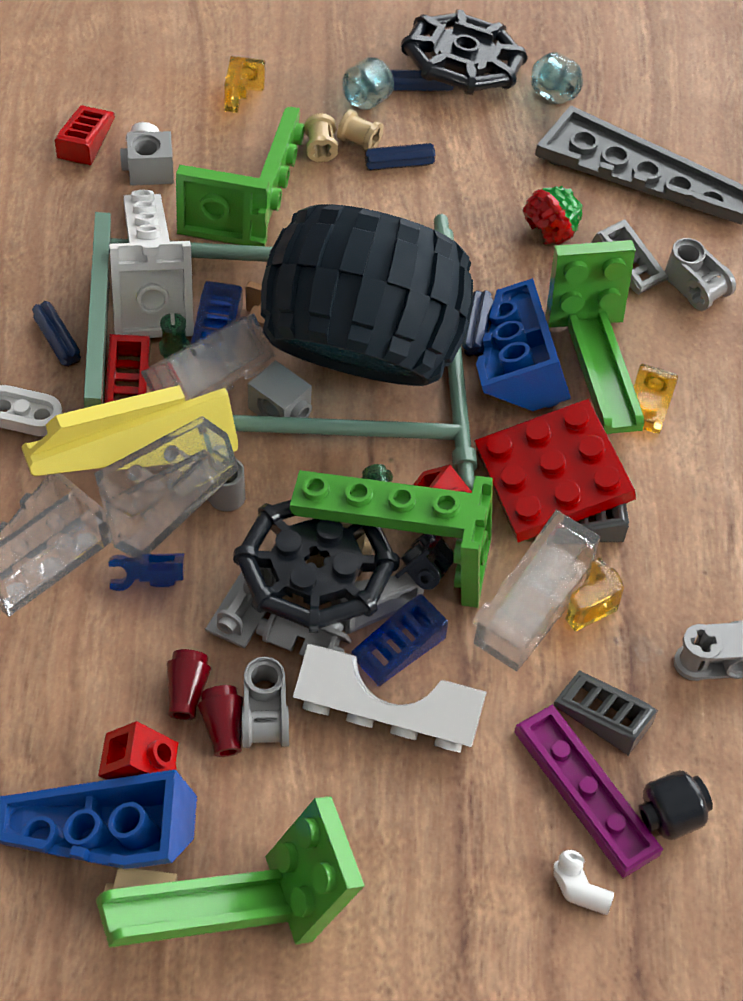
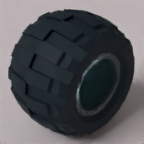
(367, 294)

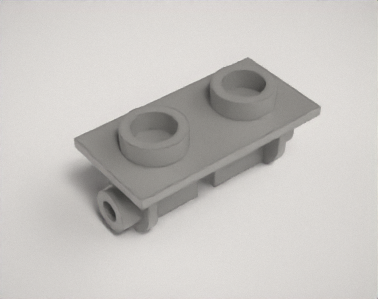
(236, 617)
(285, 634)

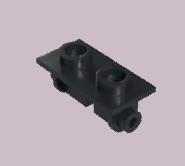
(427, 561)

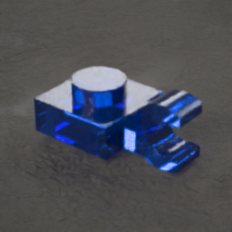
(159, 569)

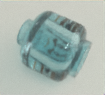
(557, 78)
(367, 83)

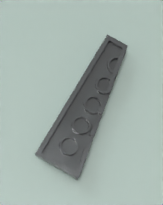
(626, 159)

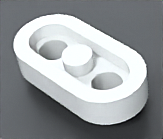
(26, 410)

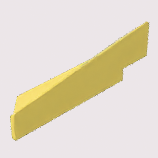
(115, 429)

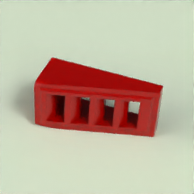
(81, 140)
(126, 346)

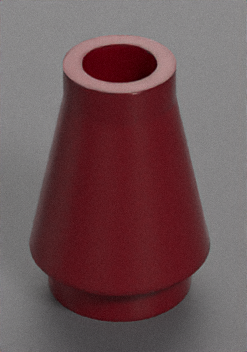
(186, 680)
(223, 718)

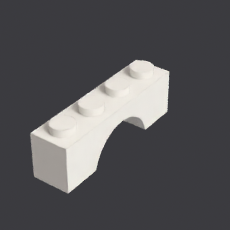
(333, 681)

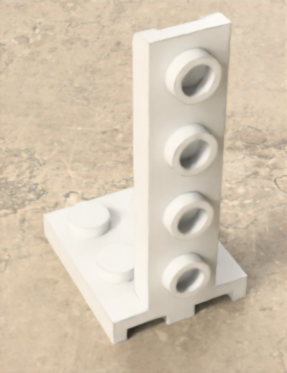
(149, 271)

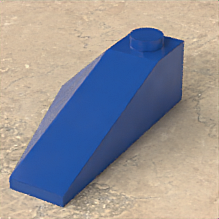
(520, 352)
(106, 821)

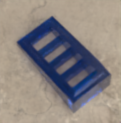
(217, 299)
(420, 620)

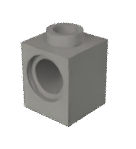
(148, 158)
(279, 393)

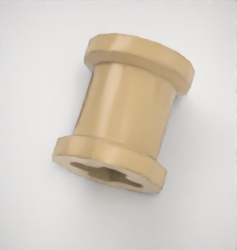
(359, 130)
(321, 140)

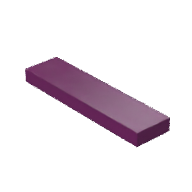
(588, 791)

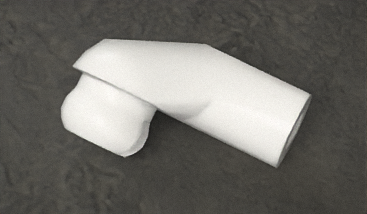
(575, 886)

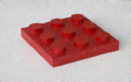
(554, 465)

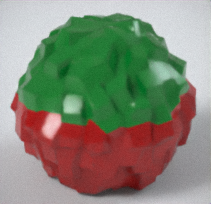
(554, 212)

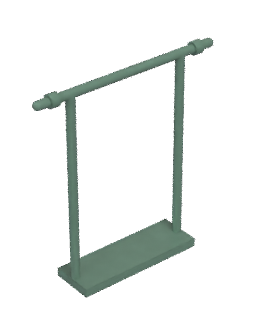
(463, 456)

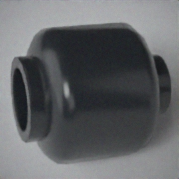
(675, 804)

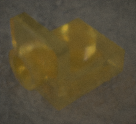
(242, 76)
(654, 392)
(597, 597)

